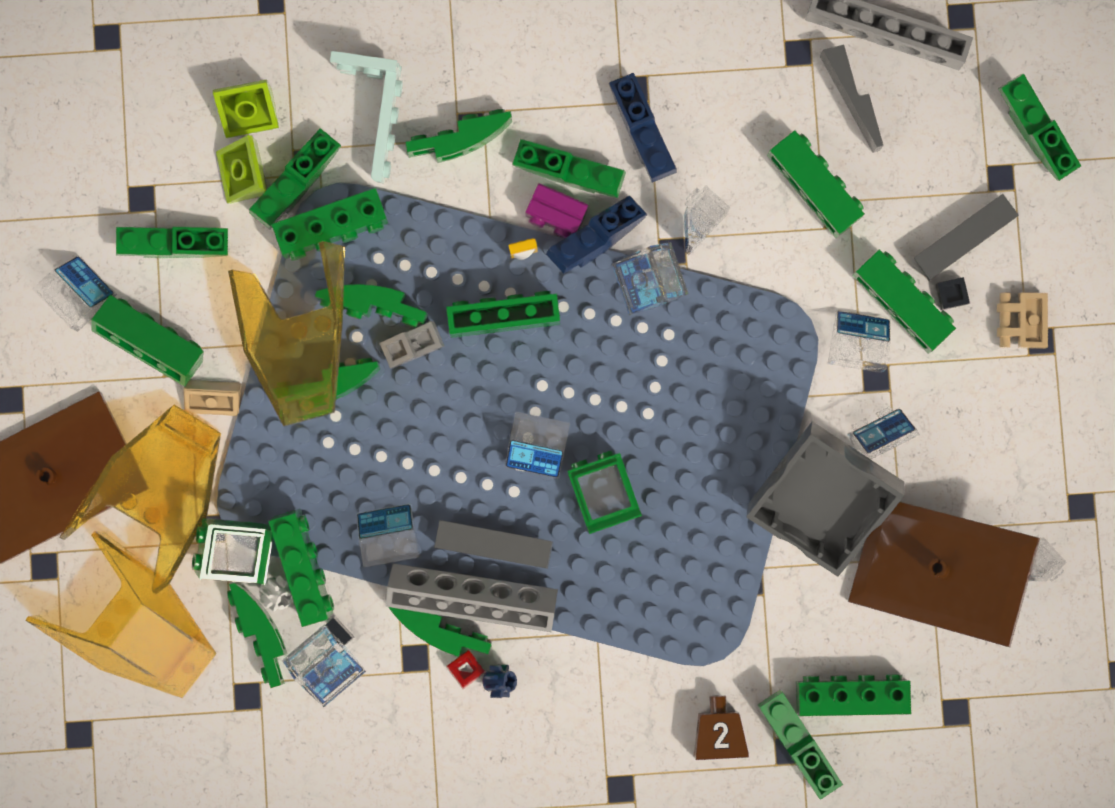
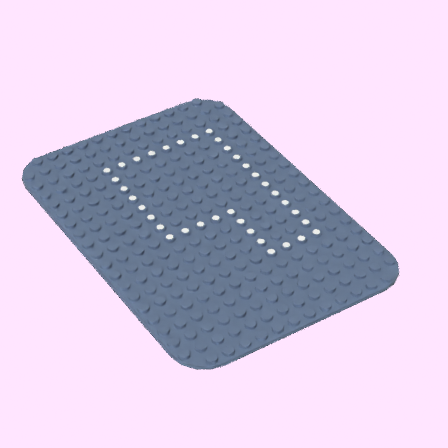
(686, 392)

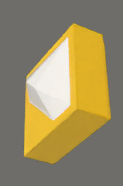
(523, 249)

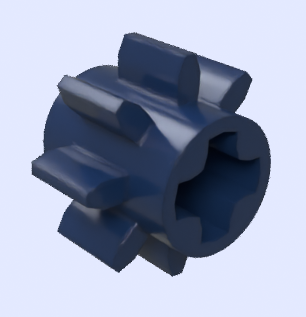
(499, 681)

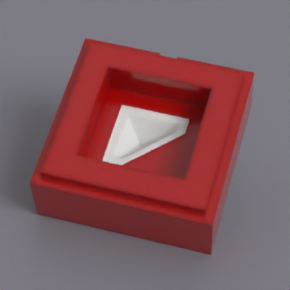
(465, 669)

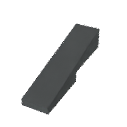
(861, 107)
(966, 236)
(493, 544)

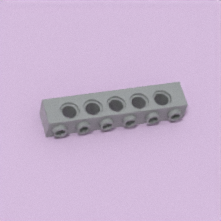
(892, 30)
(471, 597)

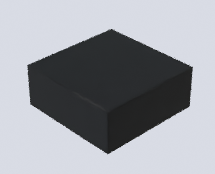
(952, 293)
(339, 631)

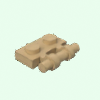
(1032, 320)

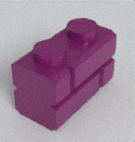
(556, 211)

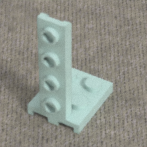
(376, 68)

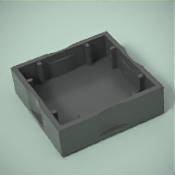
(825, 498)

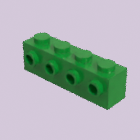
(816, 184)
(330, 224)
(904, 301)
(503, 315)
(147, 340)
(301, 567)
(853, 697)

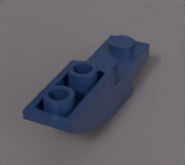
(642, 127)
(598, 236)

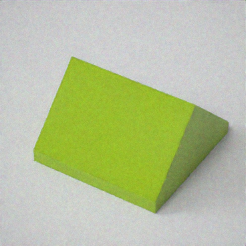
(246, 108)
(241, 170)

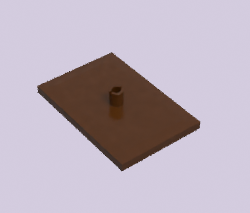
(50, 472)
(946, 572)

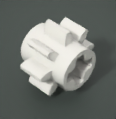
(276, 593)

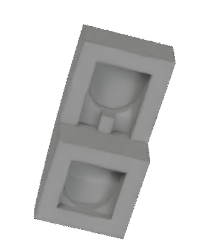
(412, 344)

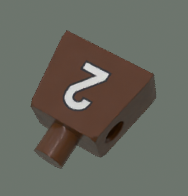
(719, 733)

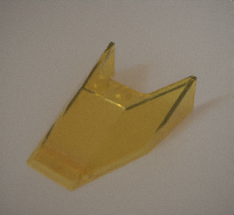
(294, 355)
(161, 483)
(139, 632)

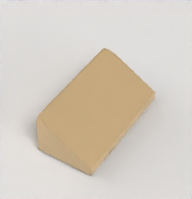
(212, 397)

